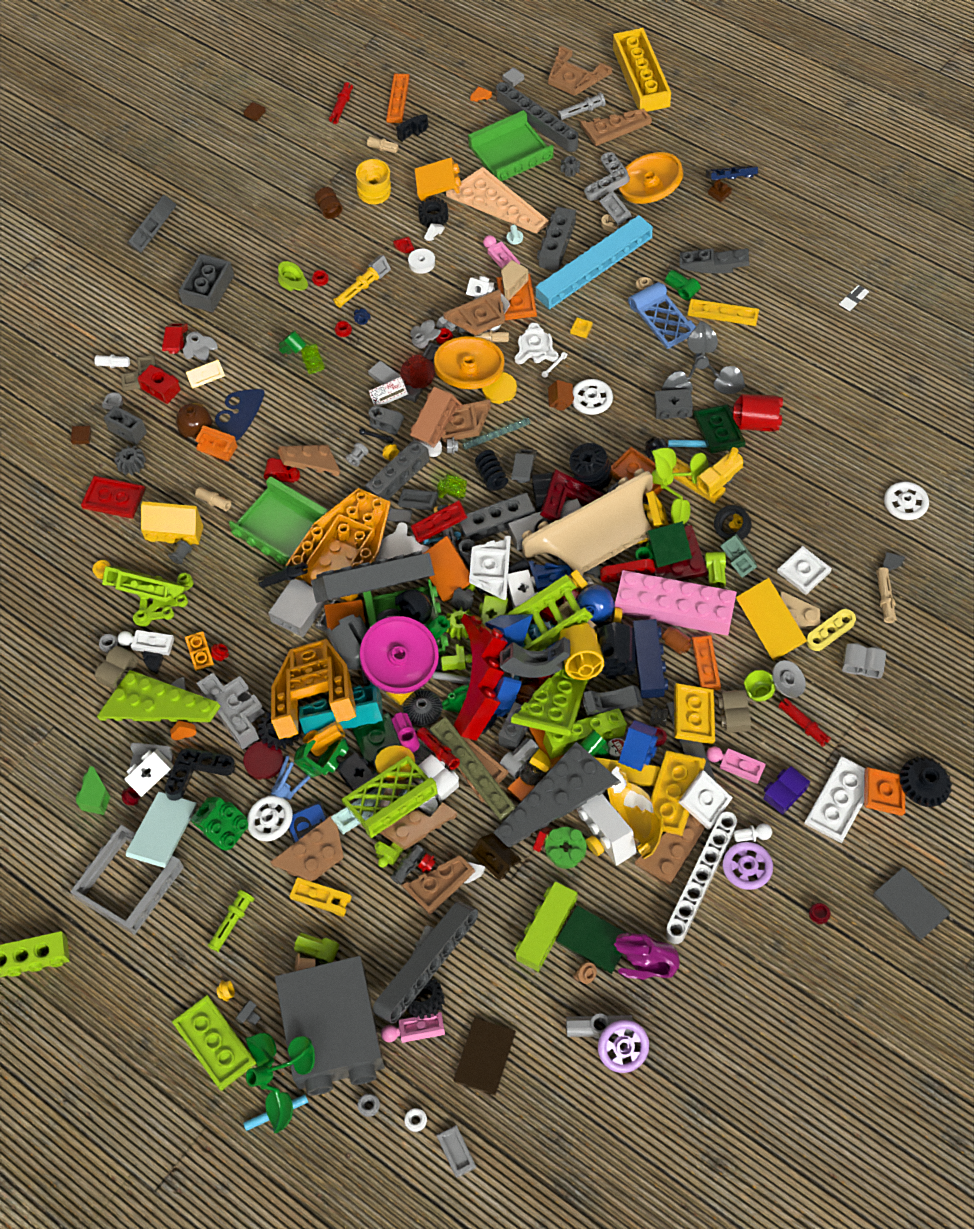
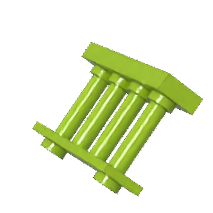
(547, 598)

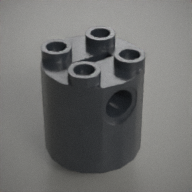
(618, 649)

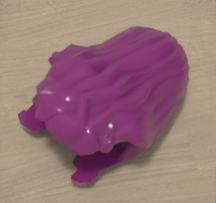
(647, 956)

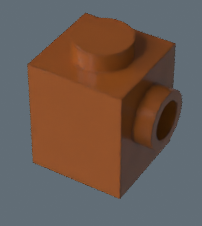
(560, 395)

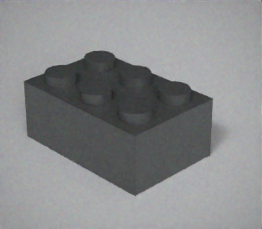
(206, 283)

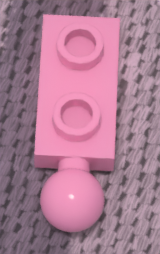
(498, 251)
(737, 763)
(414, 1029)

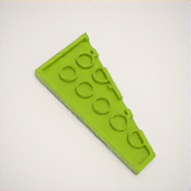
(152, 700)
(553, 705)

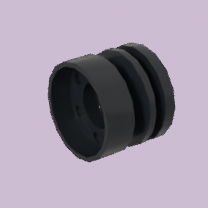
(591, 466)

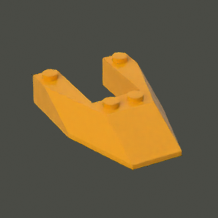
(305, 673)

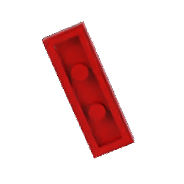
(439, 521)

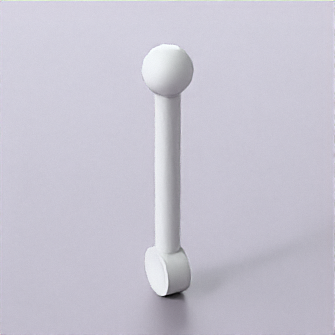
(545, 373)

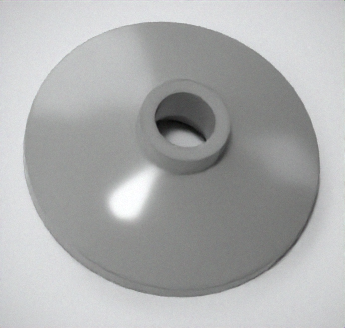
(788, 679)

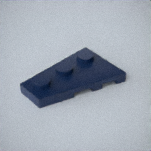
(731, 173)

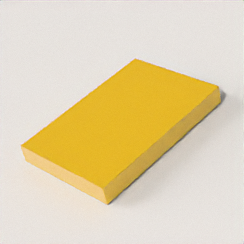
(694, 713)

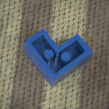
(639, 746)

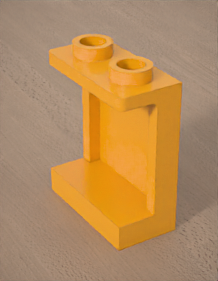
(437, 178)

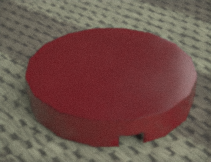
(263, 761)

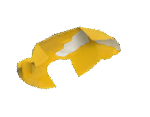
(632, 806)

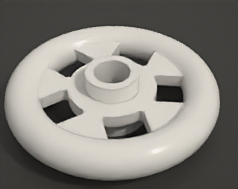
(589, 409)
(899, 512)
(276, 831)

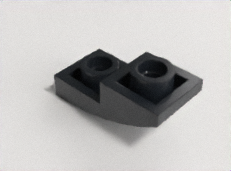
(414, 125)

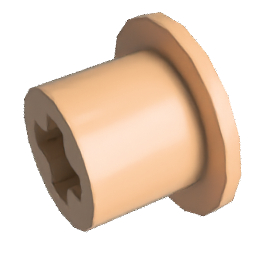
(303, 963)

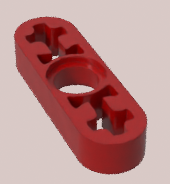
(614, 572)

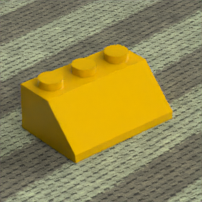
(170, 523)

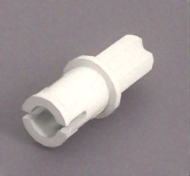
(112, 361)

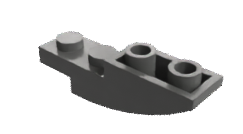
(151, 223)
(709, 262)

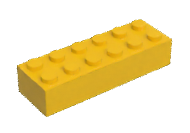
(641, 70)

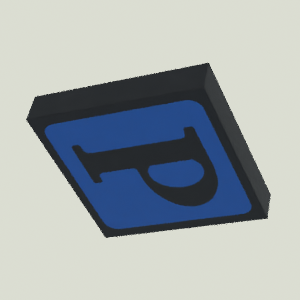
(306, 820)

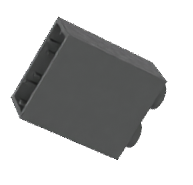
(337, 1014)

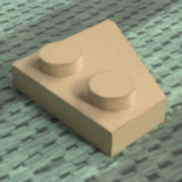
(804, 614)

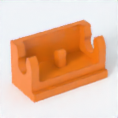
(216, 443)

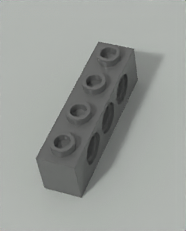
(556, 239)
(399, 470)
(490, 525)

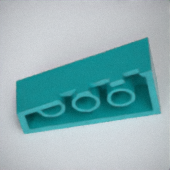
(368, 710)

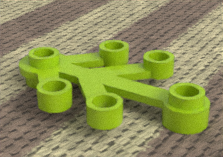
(146, 614)

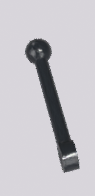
(389, 439)

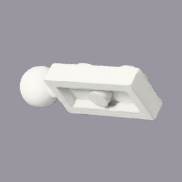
(147, 641)

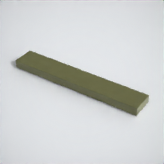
(474, 769)

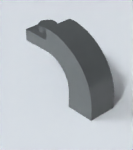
(534, 663)
(624, 699)

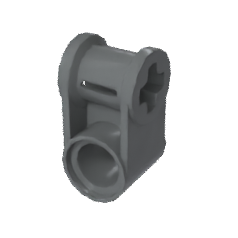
(387, 421)

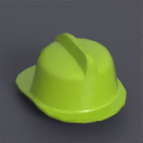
(291, 276)

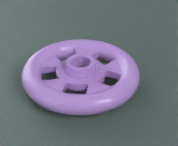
(743, 882)
(637, 1057)

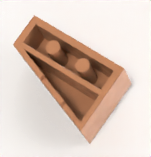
(434, 417)

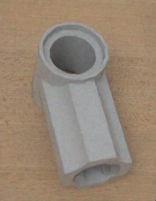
(516, 760)

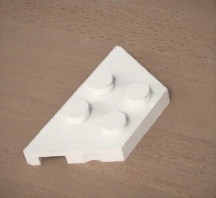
(490, 567)

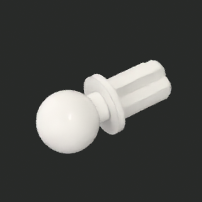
(762, 831)

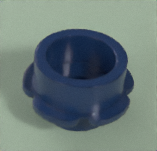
(361, 316)

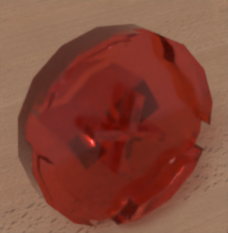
(417, 372)

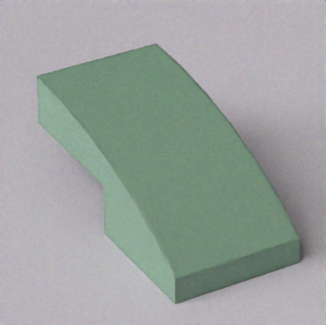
(739, 555)

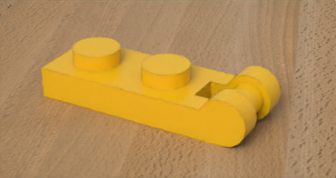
(320, 896)

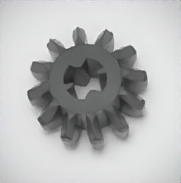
(130, 460)

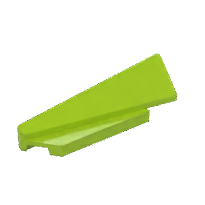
(142, 584)

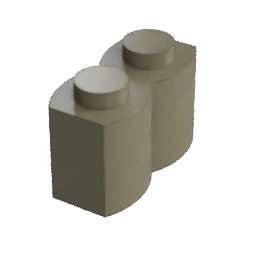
(115, 667)
(735, 711)

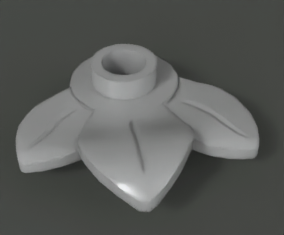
(423, 334)
(199, 348)

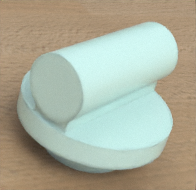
(514, 235)

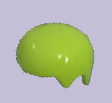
(759, 685)

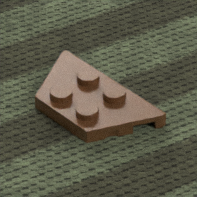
(478, 314)
(467, 421)
(312, 853)

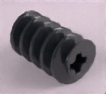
(491, 470)

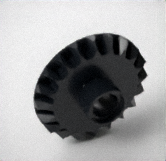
(918, 788)

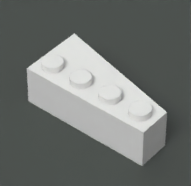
(608, 828)

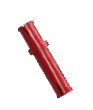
(343, 98)
(811, 728)
(442, 752)

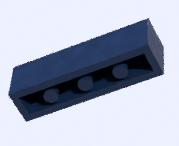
(648, 659)

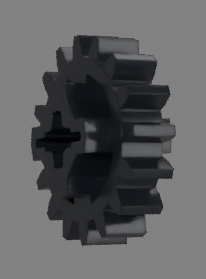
(269, 735)

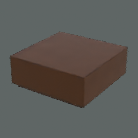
(254, 111)
(81, 435)

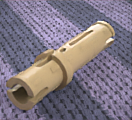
(887, 602)

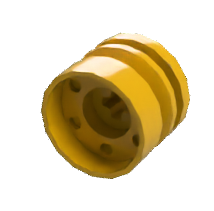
(373, 181)

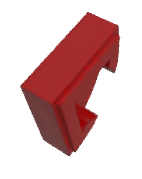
(404, 245)
(541, 838)

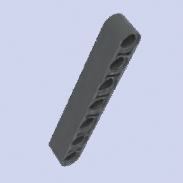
(537, 117)
(425, 962)

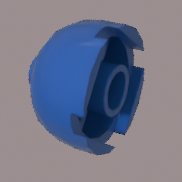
(597, 601)

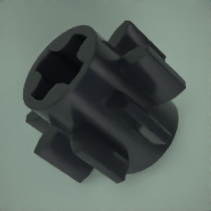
(652, 444)

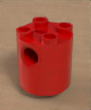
(758, 412)

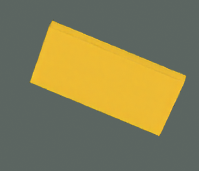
(771, 619)
(672, 782)

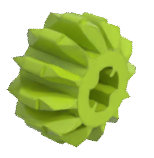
(456, 626)

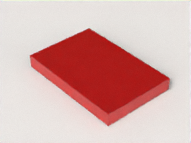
(113, 497)

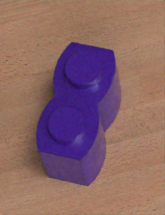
(786, 789)

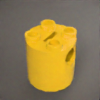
(585, 652)

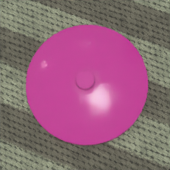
(398, 655)

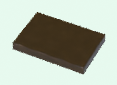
(484, 1056)

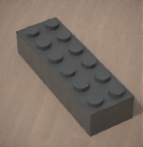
(372, 576)

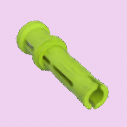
(238, 912)

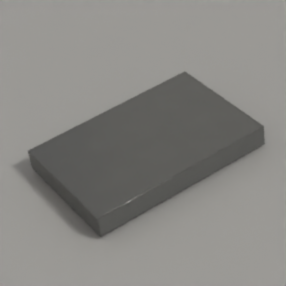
(911, 904)

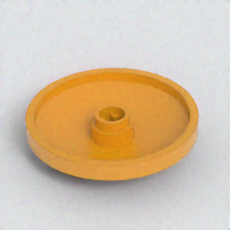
(652, 177)
(469, 362)

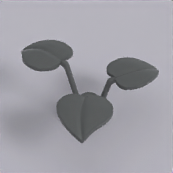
(703, 340)

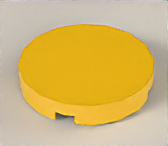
(501, 390)
(390, 756)

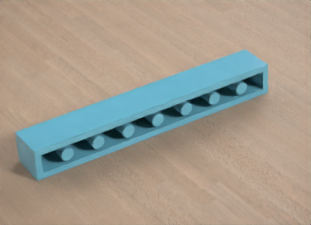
(593, 262)

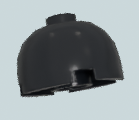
(414, 605)

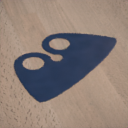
(248, 407)

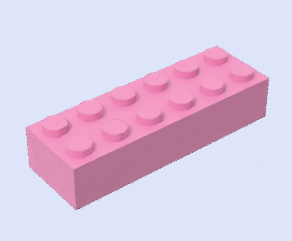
(675, 602)

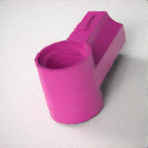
(405, 731)

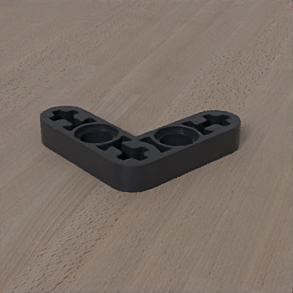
(191, 765)

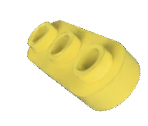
(834, 624)

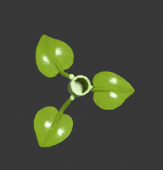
(664, 463)

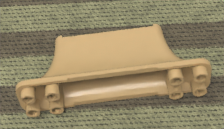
(596, 529)

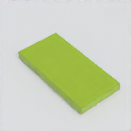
(214, 1042)

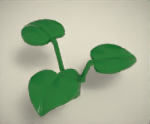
(263, 1049)

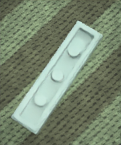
(346, 821)

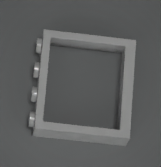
(149, 900)

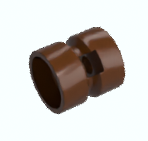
(328, 203)

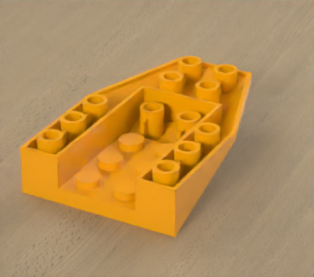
(344, 536)

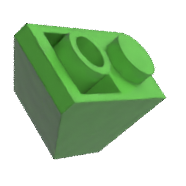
(93, 793)

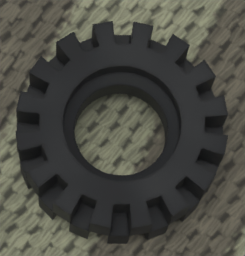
(430, 206)
(432, 1004)

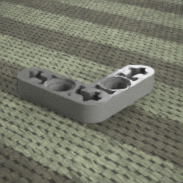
(616, 178)

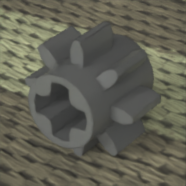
(570, 166)

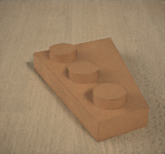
(310, 456)

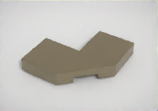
(129, 380)

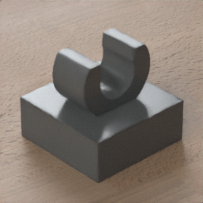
(462, 599)
(247, 1014)

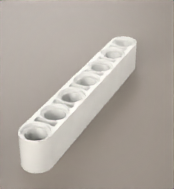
(700, 886)

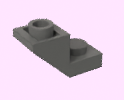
(523, 465)

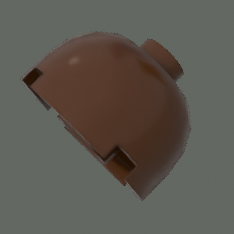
(191, 419)

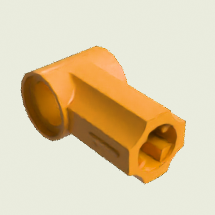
(324, 737)

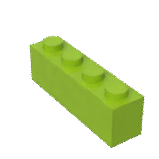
(546, 926)

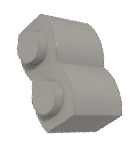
(864, 661)

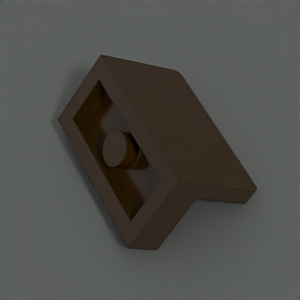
(495, 855)

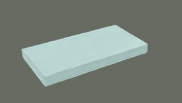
(161, 830)

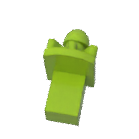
(457, 661)
(387, 854)

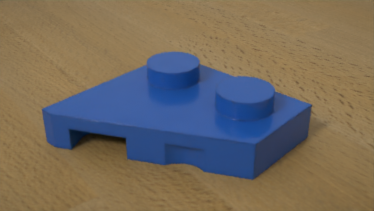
(547, 574)

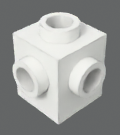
(479, 287)

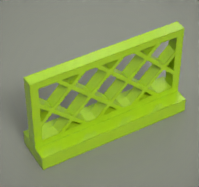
(399, 805)

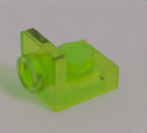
(312, 358)
(452, 486)

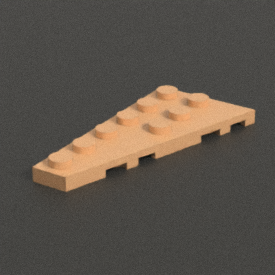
(493, 197)

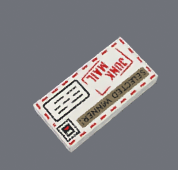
(388, 392)

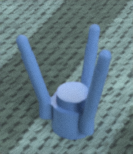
(281, 788)

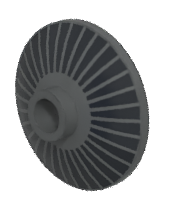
(423, 715)

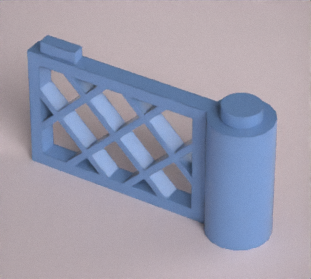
(651, 297)

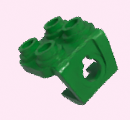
(326, 762)
(220, 822)

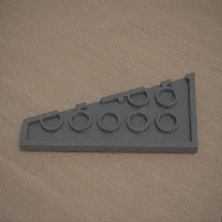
(561, 791)

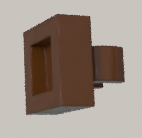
(719, 191)

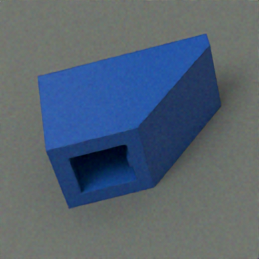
(506, 692)

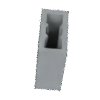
(296, 608)

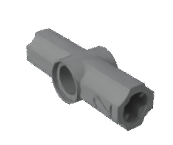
(584, 1025)

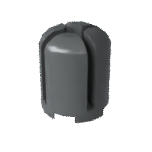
(347, 639)

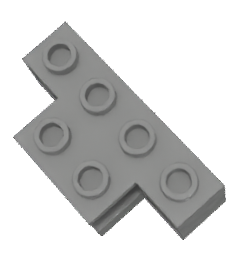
(237, 707)

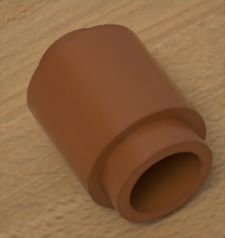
(677, 640)

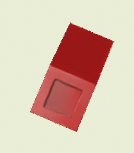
(173, 337)

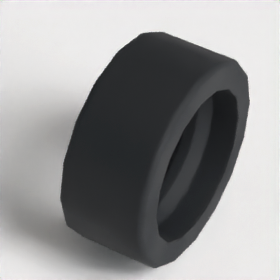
(727, 511)

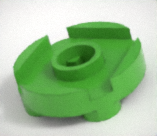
(573, 838)

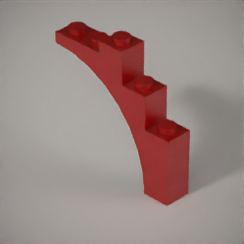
(485, 674)

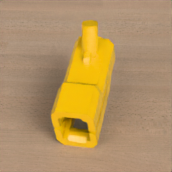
(720, 473)

